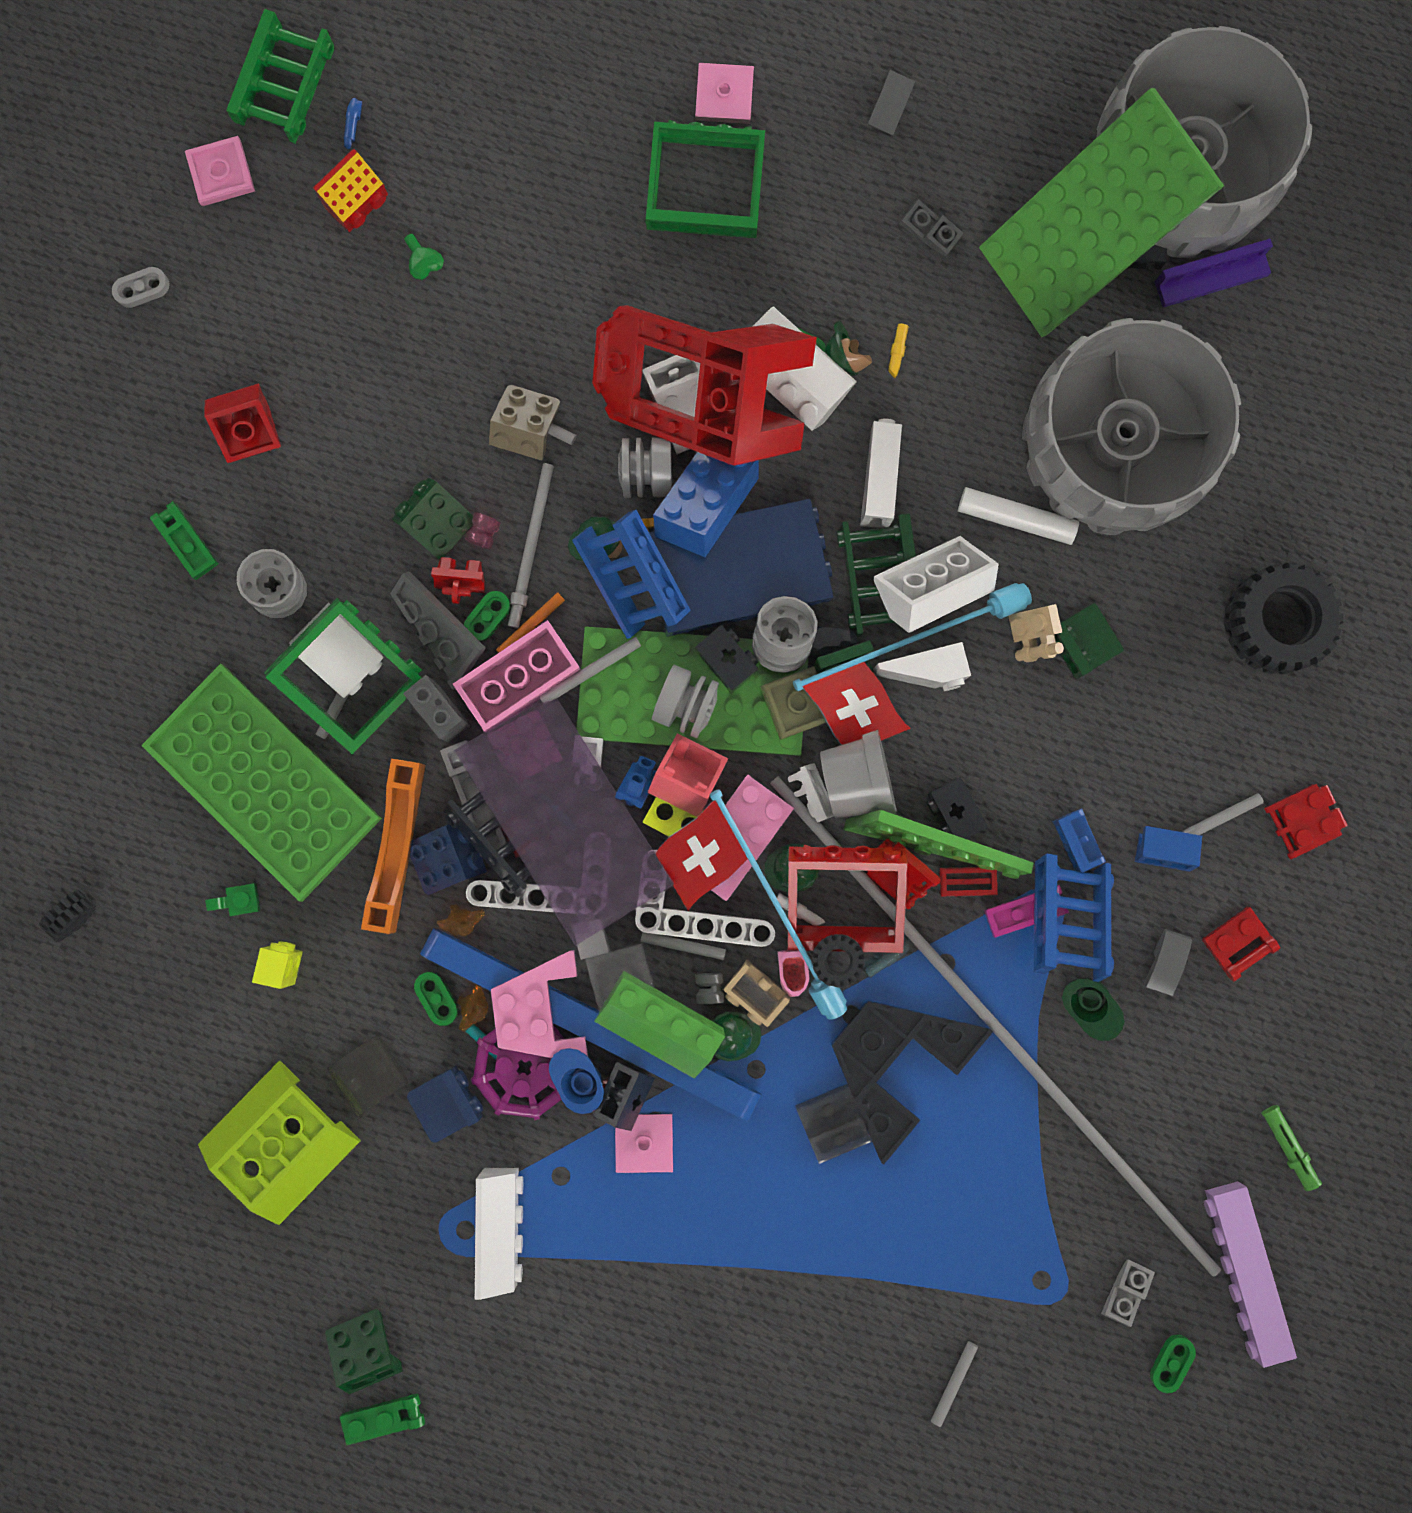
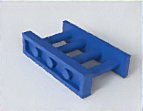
(650, 566)
(1048, 928)

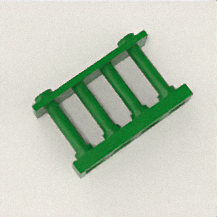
(261, 56)

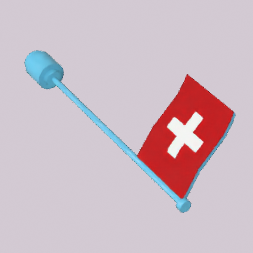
(855, 698)
(707, 855)

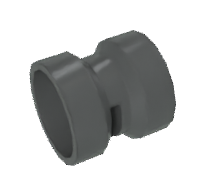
(708, 994)

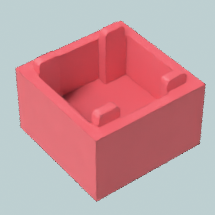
(687, 775)

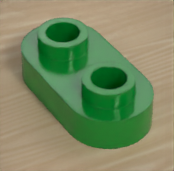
(485, 615)
(435, 999)
(1176, 1364)

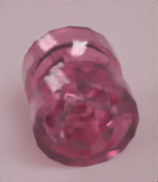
(482, 530)

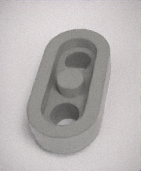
(141, 285)

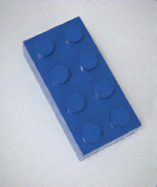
(703, 502)

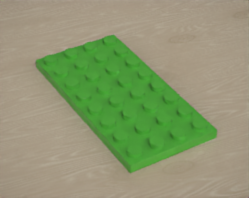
(1101, 213)
(623, 696)
(261, 782)

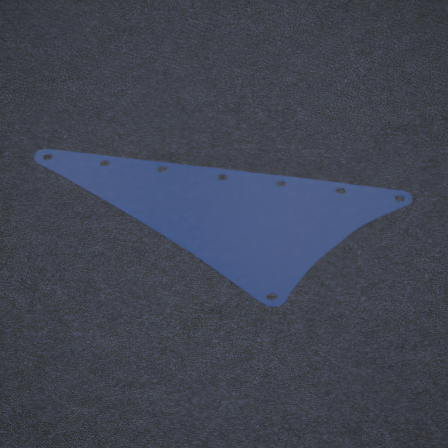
(945, 1212)

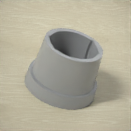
(858, 777)

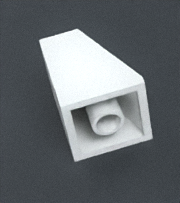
(341, 656)

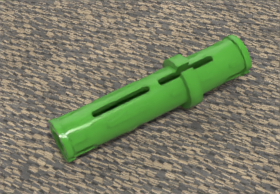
(1306, 1174)

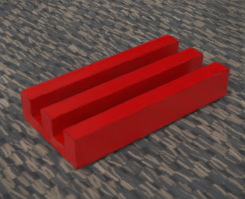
(944, 882)

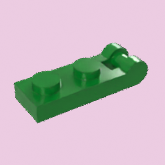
(184, 541)
(381, 1419)

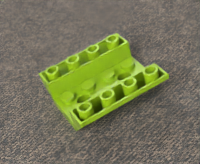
(286, 1161)

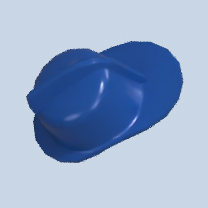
(576, 1080)

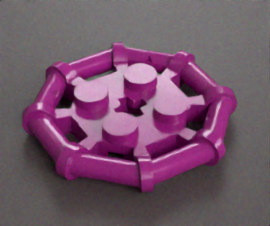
(512, 1081)

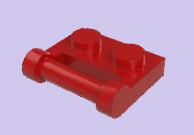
(1234, 936)

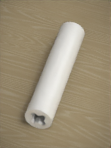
(1018, 516)

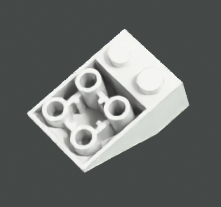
(674, 386)

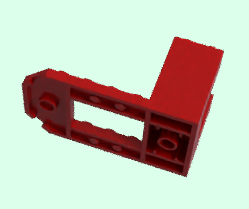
(731, 383)

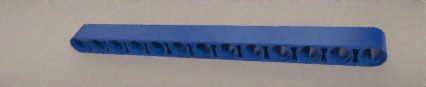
(580, 1018)

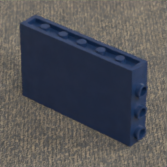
(752, 562)

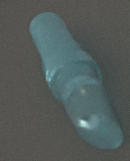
(885, 960)

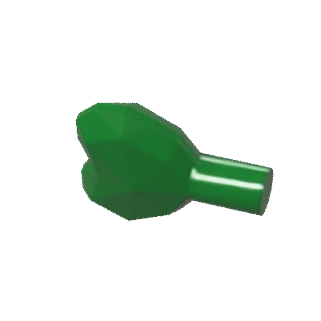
(422, 258)

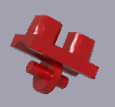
(458, 582)

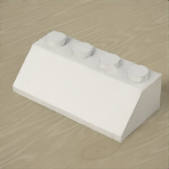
(808, 391)
(936, 583)
(497, 1232)

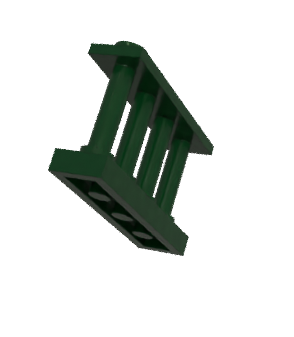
(899, 531)

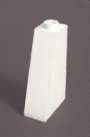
(881, 474)

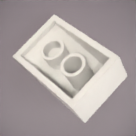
(933, 668)

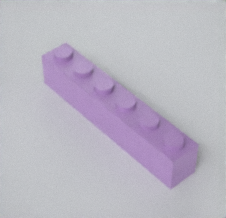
(1250, 1274)

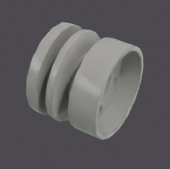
(645, 467)
(257, 578)
(786, 621)
(685, 701)

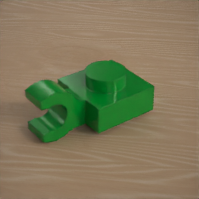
(239, 900)

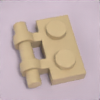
(1036, 623)

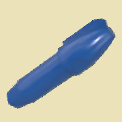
(352, 116)

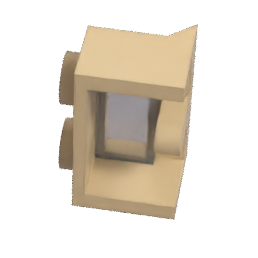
(756, 994)

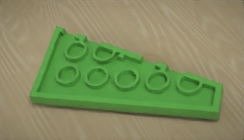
(929, 840)

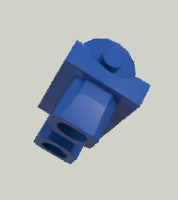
(637, 782)

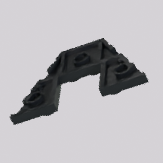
(871, 1046)

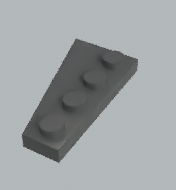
(438, 628)

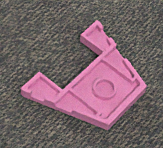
(525, 1011)

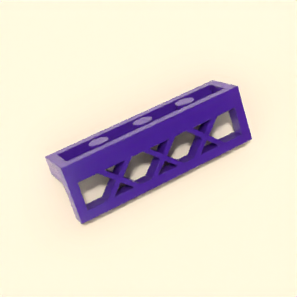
(1213, 273)

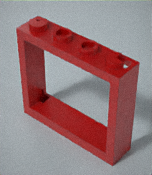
(858, 858)

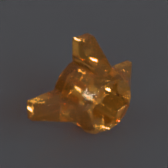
(461, 921)
(473, 1008)

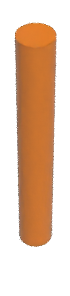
(533, 621)

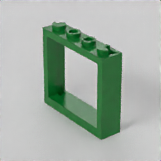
(704, 223)
(310, 707)

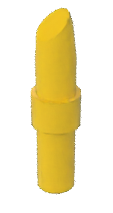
(898, 349)

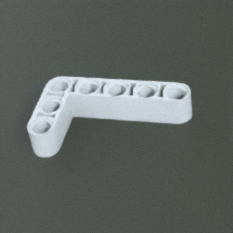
(495, 899)
(692, 918)

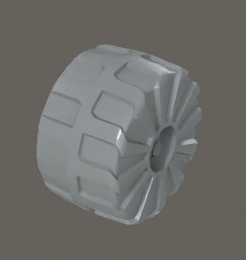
(1241, 114)
(1168, 397)

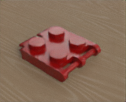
(1307, 819)
(916, 874)

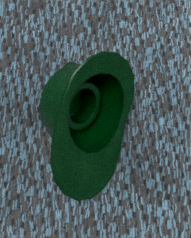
(1093, 1009)

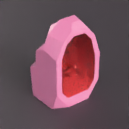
(792, 972)

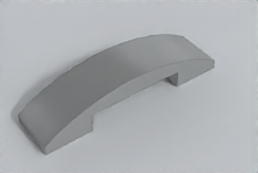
(466, 790)

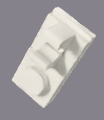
(817, 796)

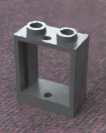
(437, 709)

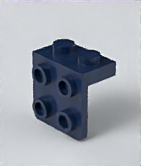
(444, 859)
(445, 1104)

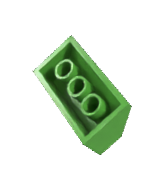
(660, 1025)

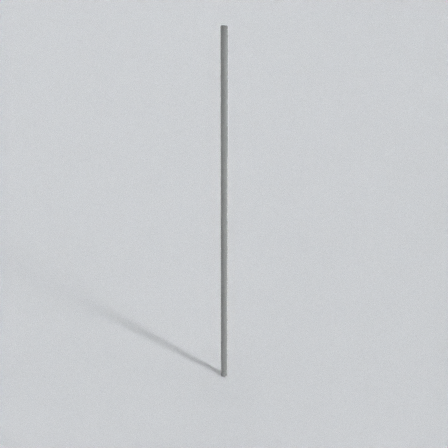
(1006, 1038)

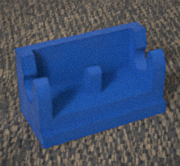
(1079, 841)
(1169, 849)

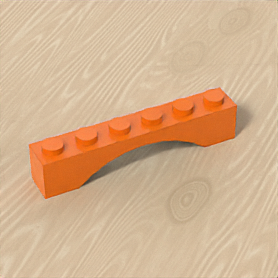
(388, 882)

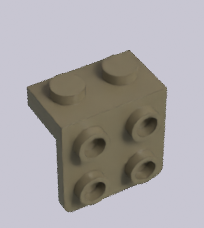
(523, 421)

